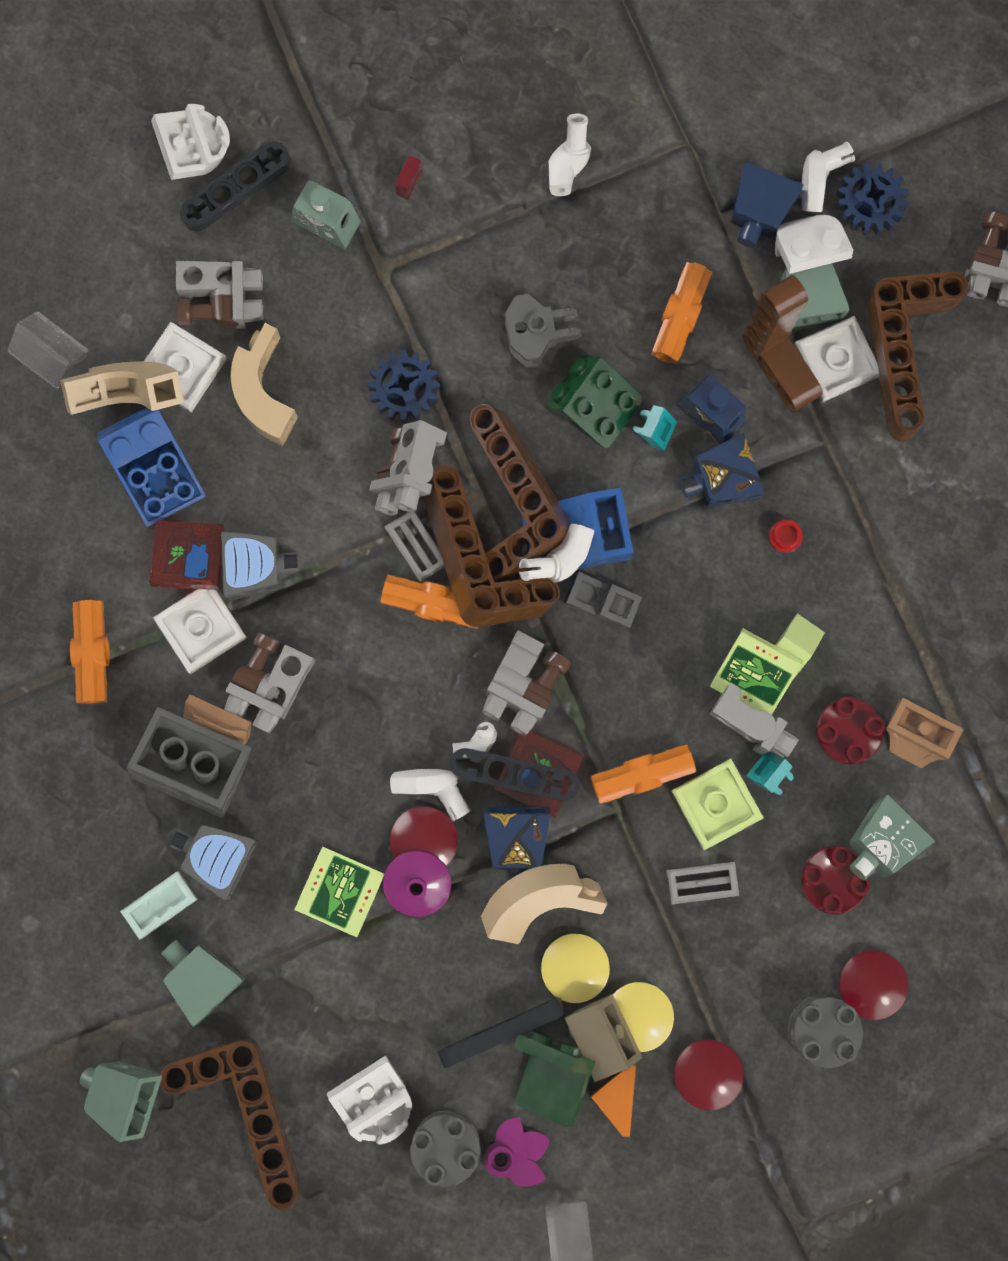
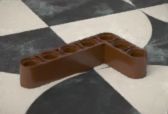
(900, 343)
(772, 349)
(522, 493)
(472, 560)
(250, 1108)

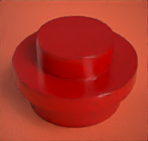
(785, 536)

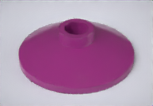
(420, 868)

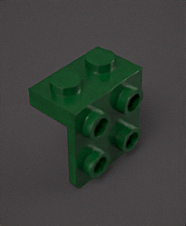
(595, 399)
(553, 1078)

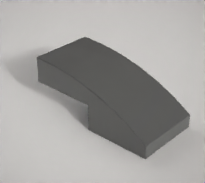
(602, 600)

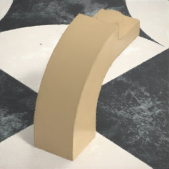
(125, 382)
(260, 410)
(535, 892)

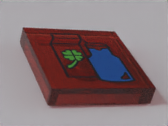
(187, 555)
(545, 752)

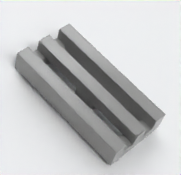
(431, 569)
(673, 886)

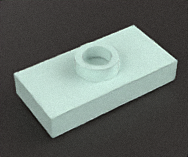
(159, 905)

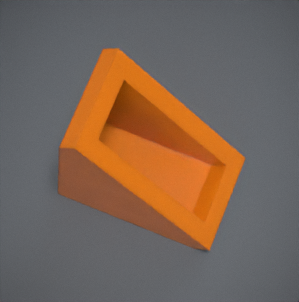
(616, 1099)

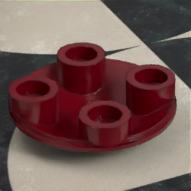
(850, 731)
(426, 831)
(831, 883)
(873, 984)
(708, 1074)

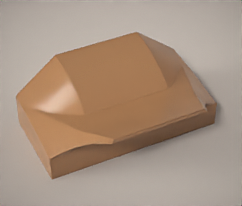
(217, 719)
(920, 734)

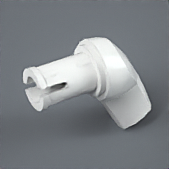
(569, 156)
(816, 171)
(562, 560)
(432, 782)

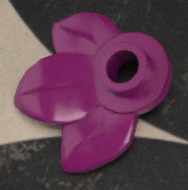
(522, 1152)

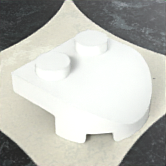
(191, 141)
(812, 243)
(373, 1103)

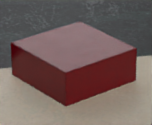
(408, 177)

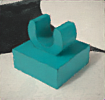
(657, 428)
(770, 772)

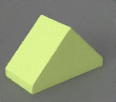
(800, 639)

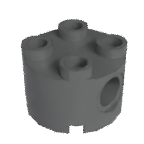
(825, 1031)
(445, 1148)

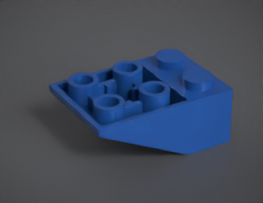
(150, 465)
(605, 515)

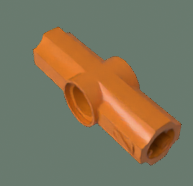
(681, 313)
(425, 600)
(89, 652)
(643, 774)

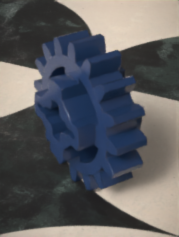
(879, 187)
(416, 381)

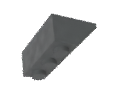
(189, 762)

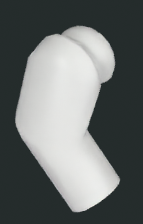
(481, 740)

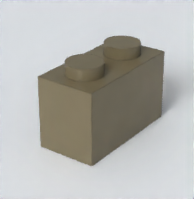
(603, 1037)

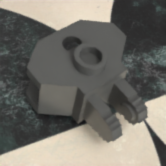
(538, 327)

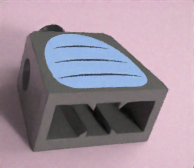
(253, 564)
(214, 857)

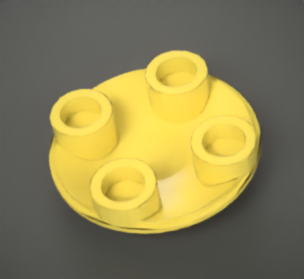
(575, 968)
(646, 1014)

